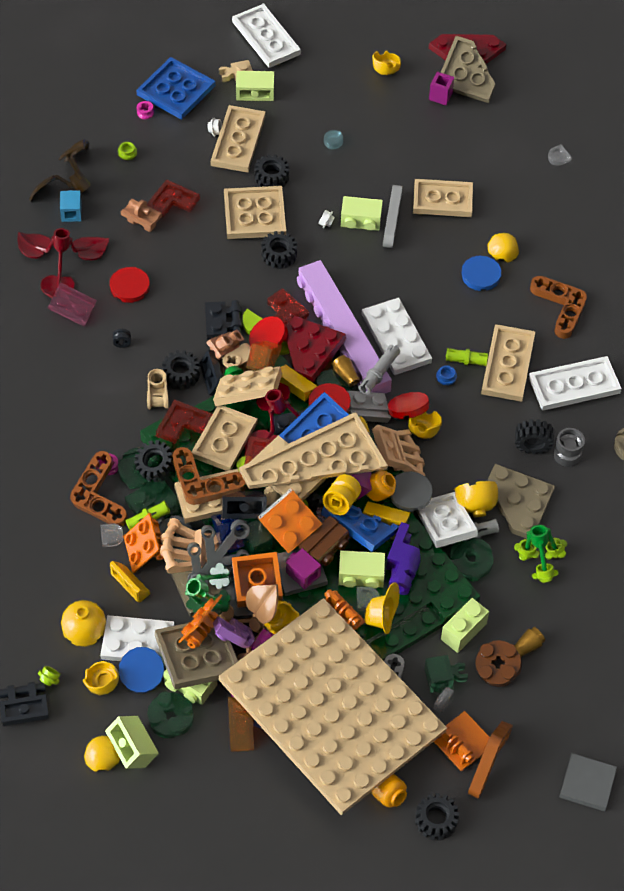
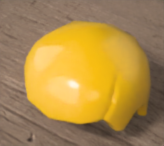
(386, 63)
(503, 247)
(425, 425)
(284, 615)
(101, 678)
(101, 754)

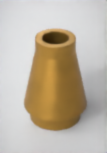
(345, 369)
(530, 641)

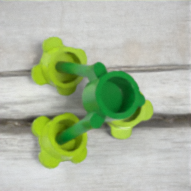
(541, 537)

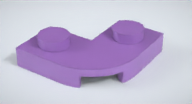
(234, 631)

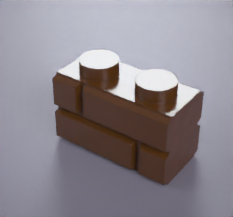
(326, 541)

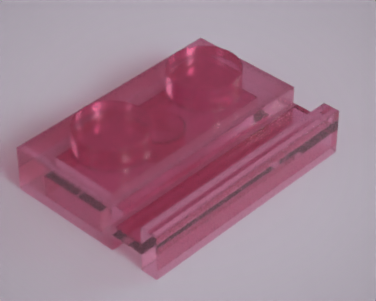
(72, 304)

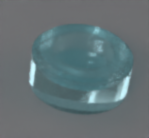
(333, 139)

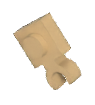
(231, 72)

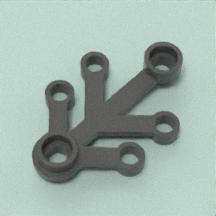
(215, 557)

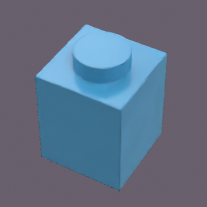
(70, 206)

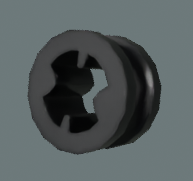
(121, 338)

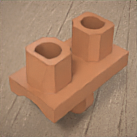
(140, 213)
(225, 343)

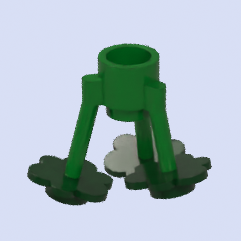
(198, 589)

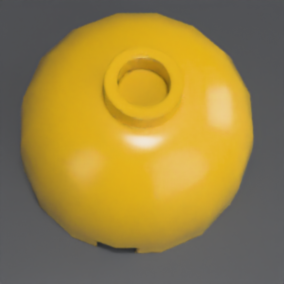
(477, 498)
(83, 623)

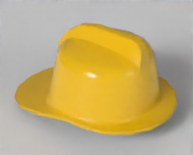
(383, 608)

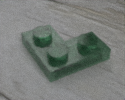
(152, 495)

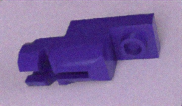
(403, 560)

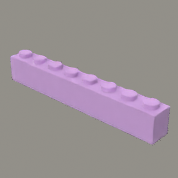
(335, 314)

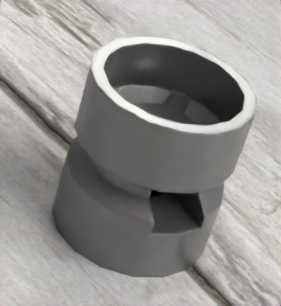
(569, 447)

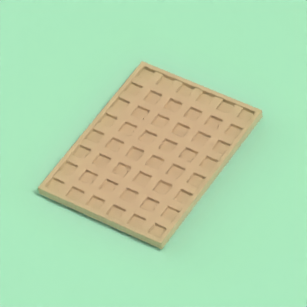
(332, 705)

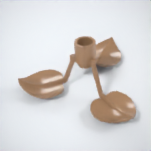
(263, 603)

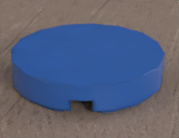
(481, 273)
(141, 669)

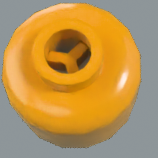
(382, 485)
(391, 792)

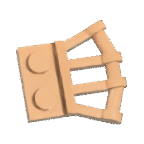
(394, 444)
(169, 540)

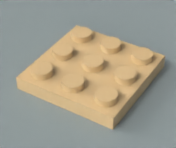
(254, 211)

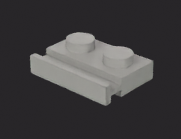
(370, 407)

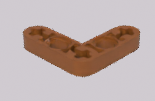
(565, 299)
(196, 484)
(91, 497)
(493, 747)

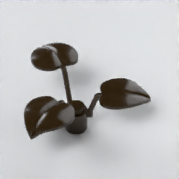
(78, 180)

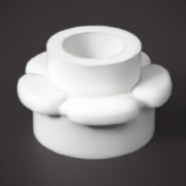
(214, 126)
(326, 219)

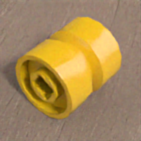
(341, 494)

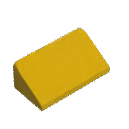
(296, 382)
(388, 514)
(129, 581)

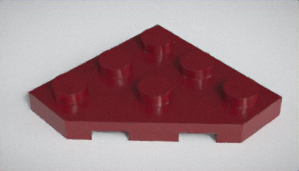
(487, 45)
(312, 346)

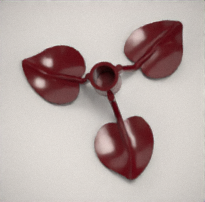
(36, 244)
(274, 402)

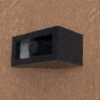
(243, 505)

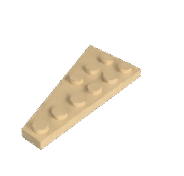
(326, 453)

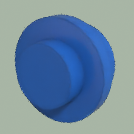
(446, 375)

